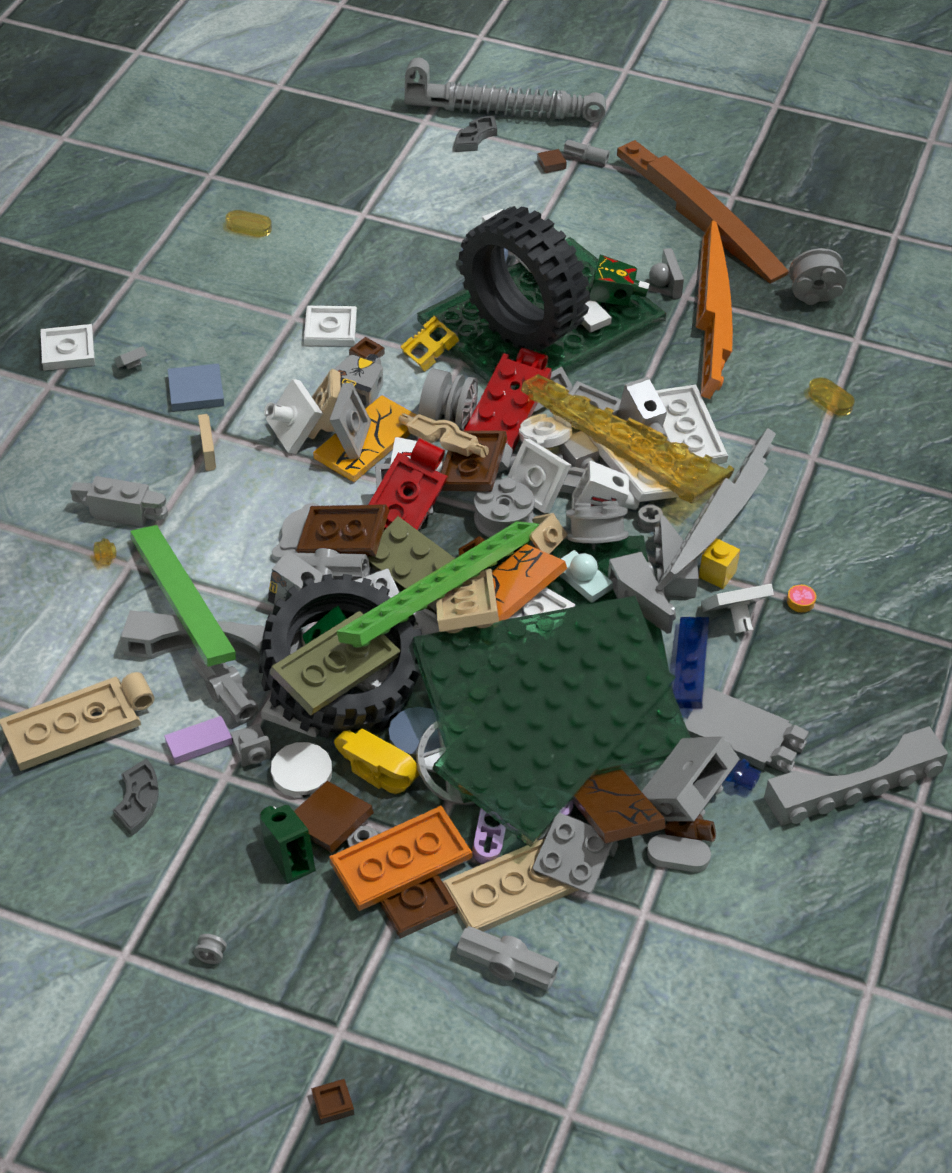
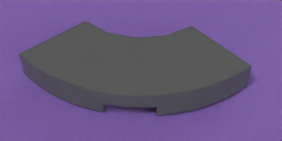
(478, 130)
(140, 797)

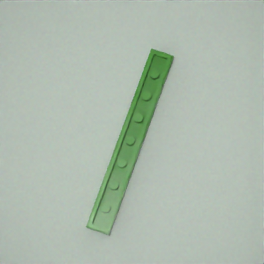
(183, 596)

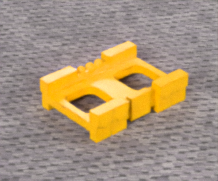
(434, 348)

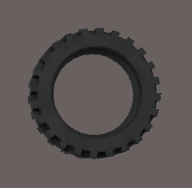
(549, 261)
(348, 710)

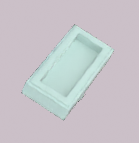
(585, 576)

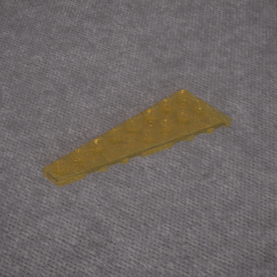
(638, 444)

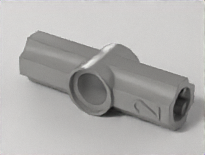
(331, 562)
(228, 687)
(507, 958)

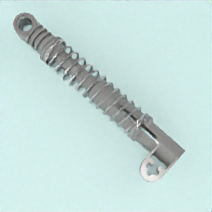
(495, 99)

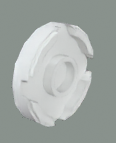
(546, 430)
(301, 769)

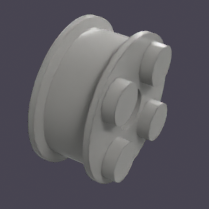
(817, 275)
(503, 506)
(597, 522)

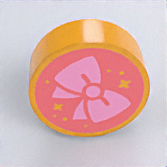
(801, 598)

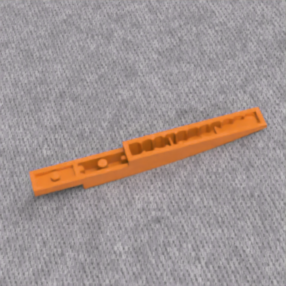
(714, 311)

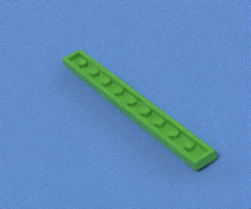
(435, 585)

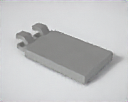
(750, 730)

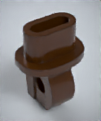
(698, 829)

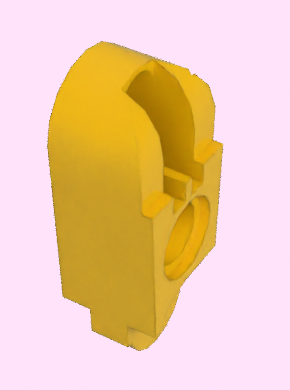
(377, 760)

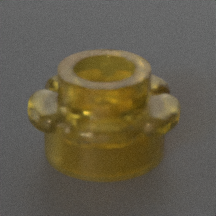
(104, 551)

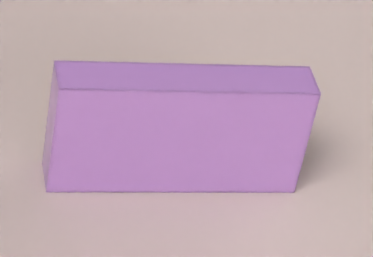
(198, 739)

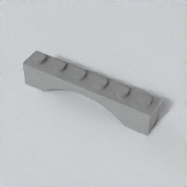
(157, 634)
(802, 795)

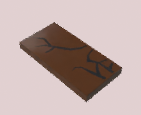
(617, 807)

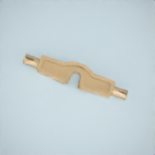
(450, 436)

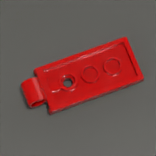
(506, 408)
(414, 473)

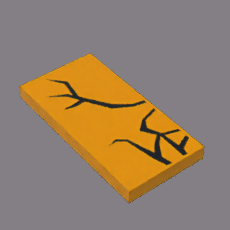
(378, 442)

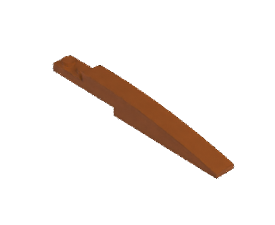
(702, 207)

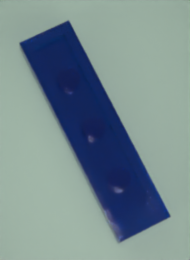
(691, 662)

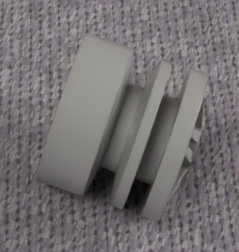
(446, 399)

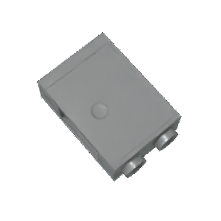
(690, 777)

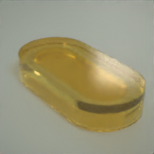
(248, 223)
(831, 396)

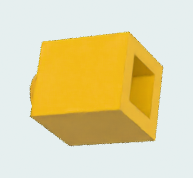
(719, 563)

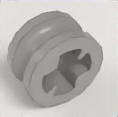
(644, 514)
(210, 949)

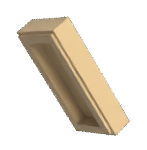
(207, 442)

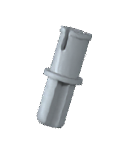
(586, 151)

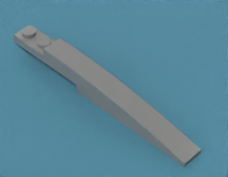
(721, 508)

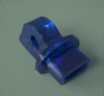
(743, 775)

